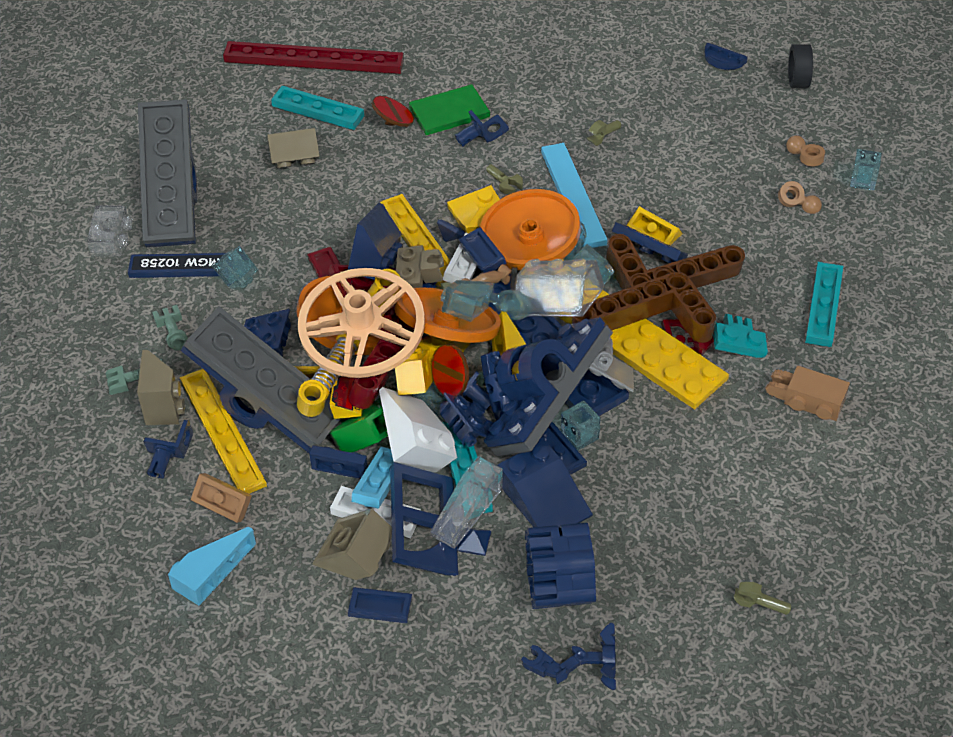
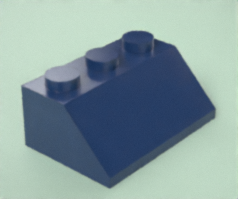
(375, 241)

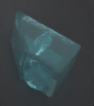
(466, 298)

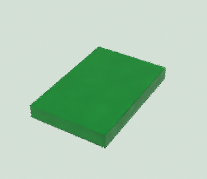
(448, 109)

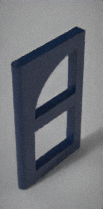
(440, 558)

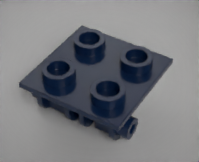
(271, 328)
(465, 419)

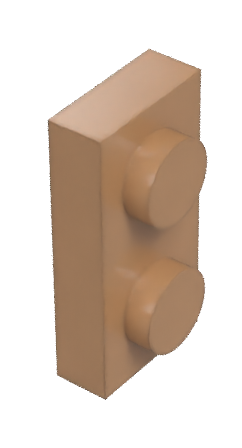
(221, 497)

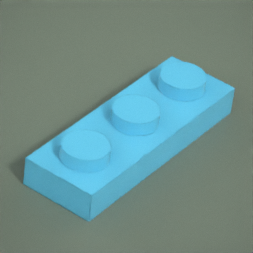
(375, 481)

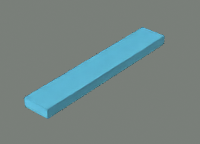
(570, 185)

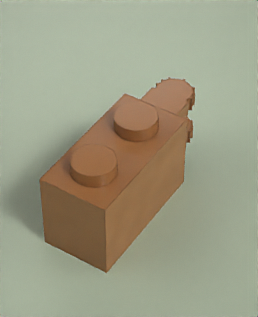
(809, 391)

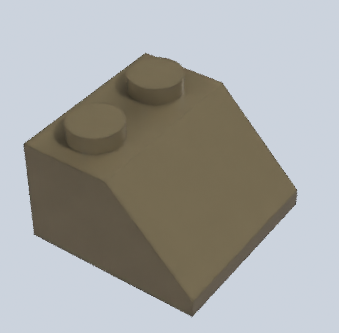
(293, 146)
(159, 392)
(355, 545)

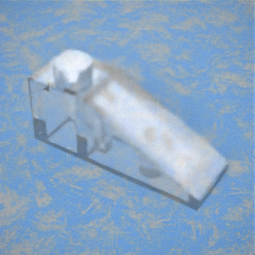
(468, 501)

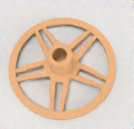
(359, 319)

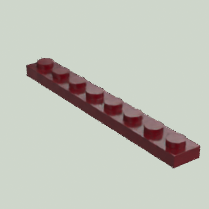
(314, 57)

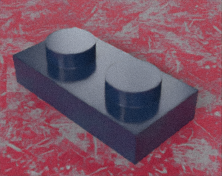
(338, 462)

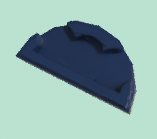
(723, 58)

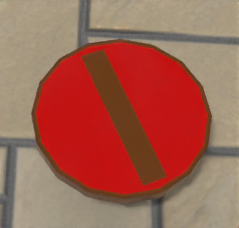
(392, 111)
(450, 370)

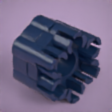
(560, 565)

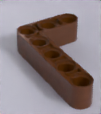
(701, 269)
(654, 297)

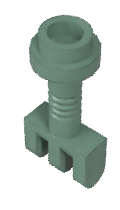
(176, 337)
(119, 380)

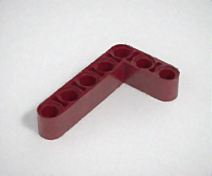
(366, 389)

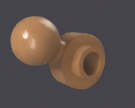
(809, 154)
(810, 204)

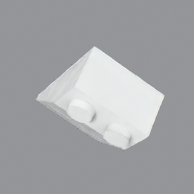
(416, 432)

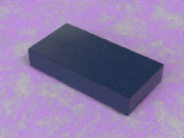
(482, 250)
(380, 605)

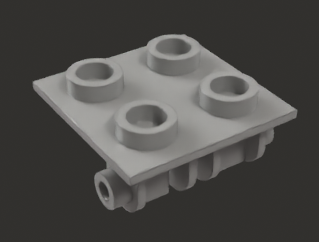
(612, 368)

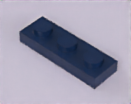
(650, 244)

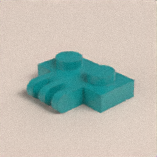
(739, 337)

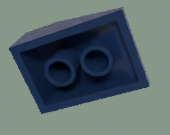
(543, 488)

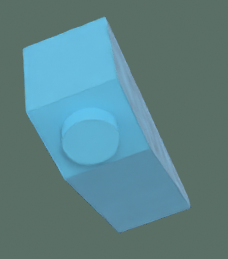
(207, 566)

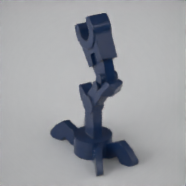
(545, 665)

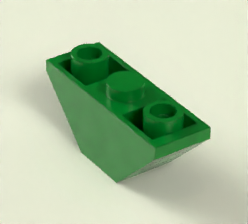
(363, 430)

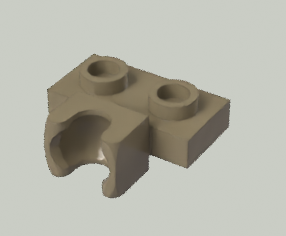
(417, 265)

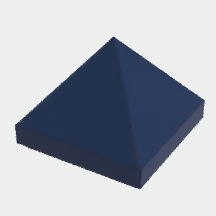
(449, 232)
(475, 541)

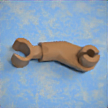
(494, 276)

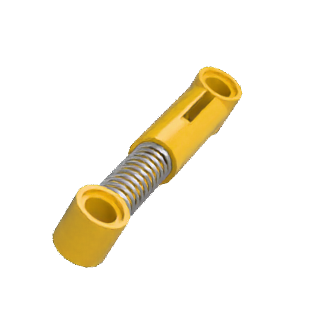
(320, 384)

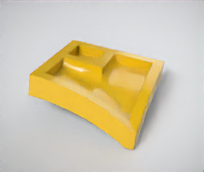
(471, 208)

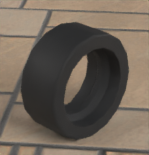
(800, 65)

